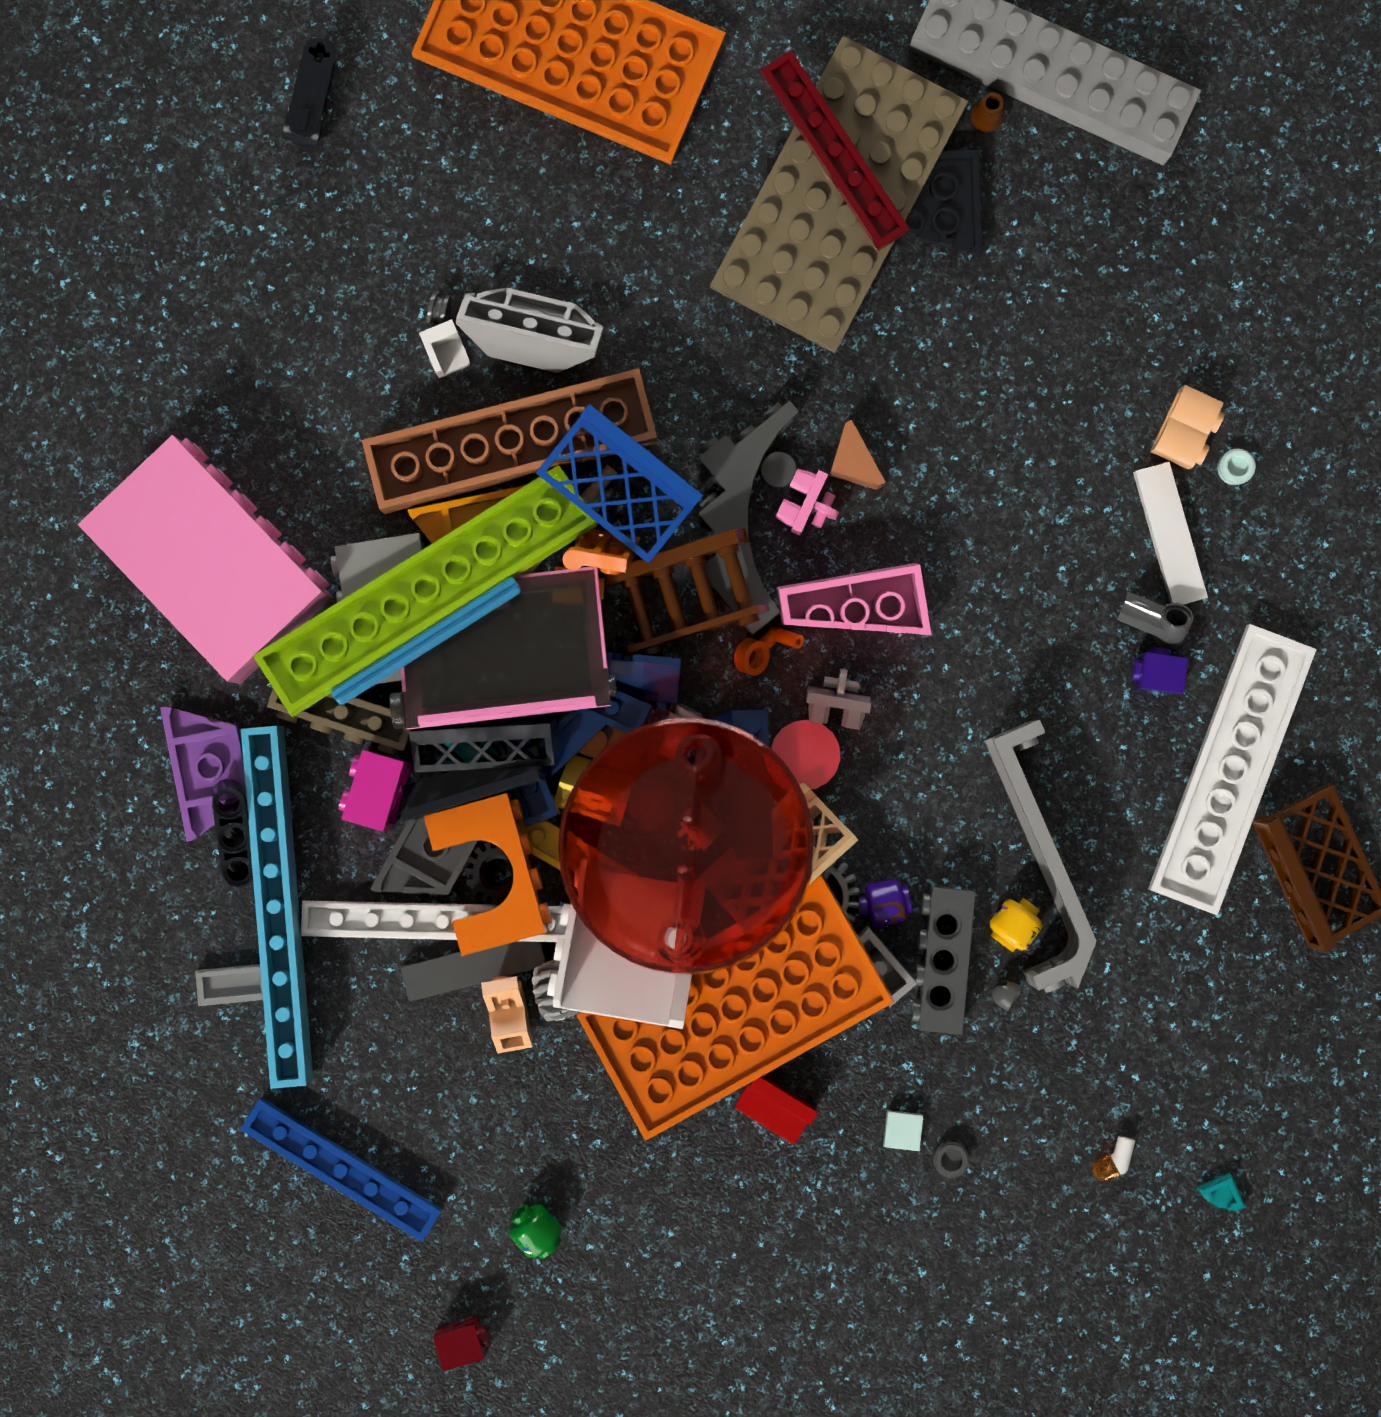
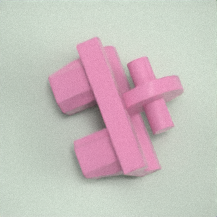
(810, 485)

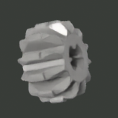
(540, 982)

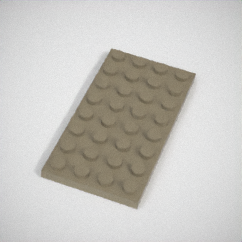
(801, 246)

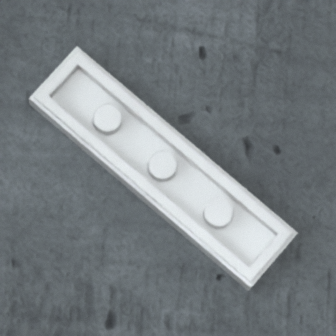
(1170, 534)

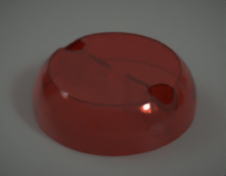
(686, 846)

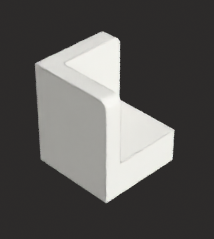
(445, 348)

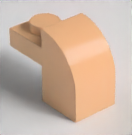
(507, 1014)

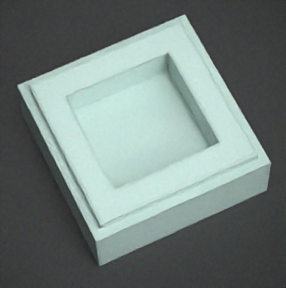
(903, 1130)

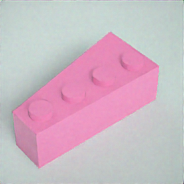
(868, 600)

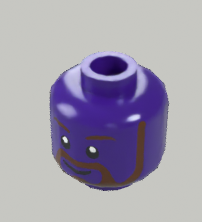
(885, 903)

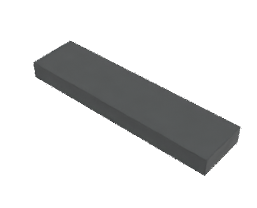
(458, 971)

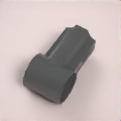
(1166, 623)

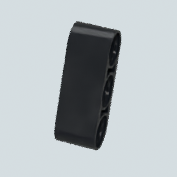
(232, 816)

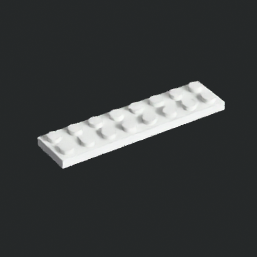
(1232, 769)

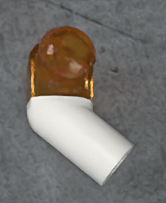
(1115, 1163)

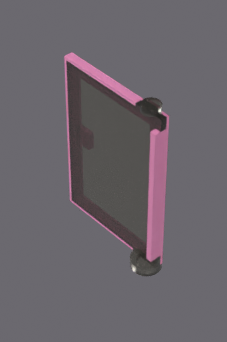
(519, 660)

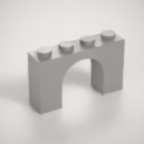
(365, 561)

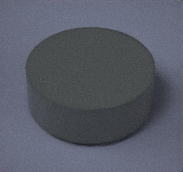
(778, 469)
(951, 1159)

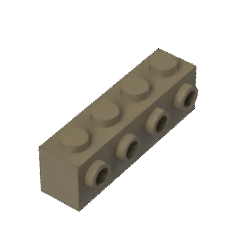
(356, 718)

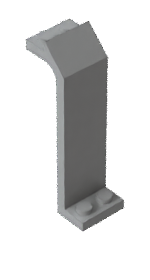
(1081, 941)

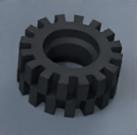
(476, 874)

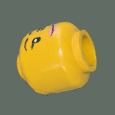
(1016, 924)

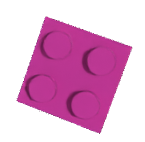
(375, 790)

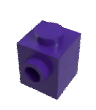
(1160, 671)

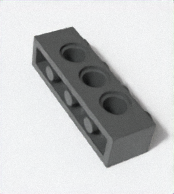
(949, 1015)

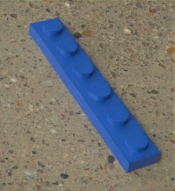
(341, 1169)

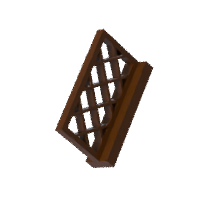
(1293, 877)

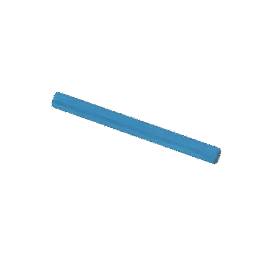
(426, 640)

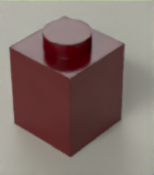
(461, 1343)

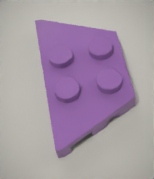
(200, 757)

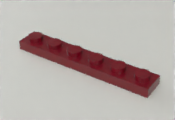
(834, 150)

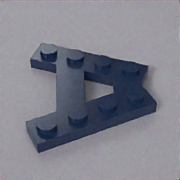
(570, 737)

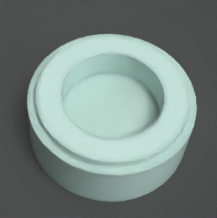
(1236, 466)

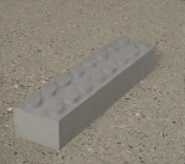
(1058, 73)

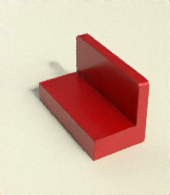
(776, 1108)

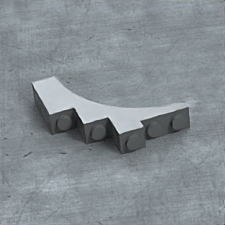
(734, 472)

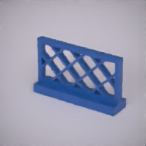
(636, 457)

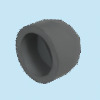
(1005, 994)

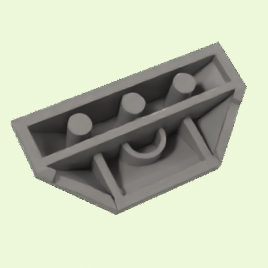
(529, 328)

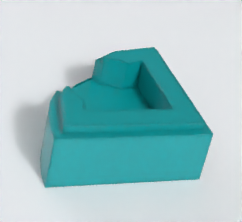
(1222, 1193)

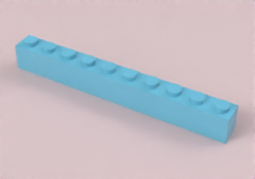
(277, 906)

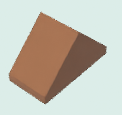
(854, 460)

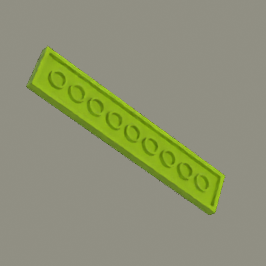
(422, 591)

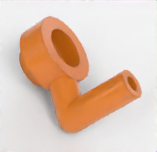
(753, 654)

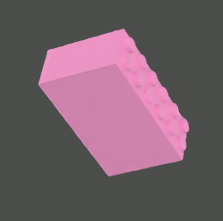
(206, 558)

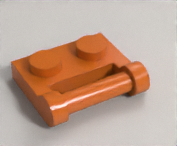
(609, 554)

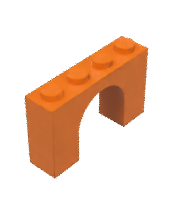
(522, 911)

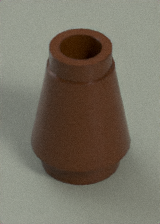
(984, 118)

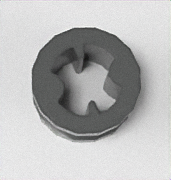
(438, 308)

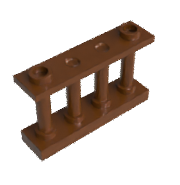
(694, 557)

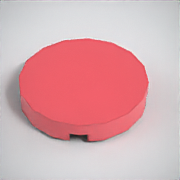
(808, 751)

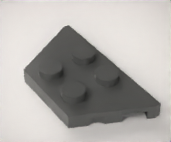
(419, 869)

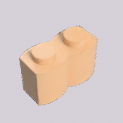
(1188, 427)

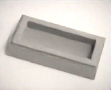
(229, 984)

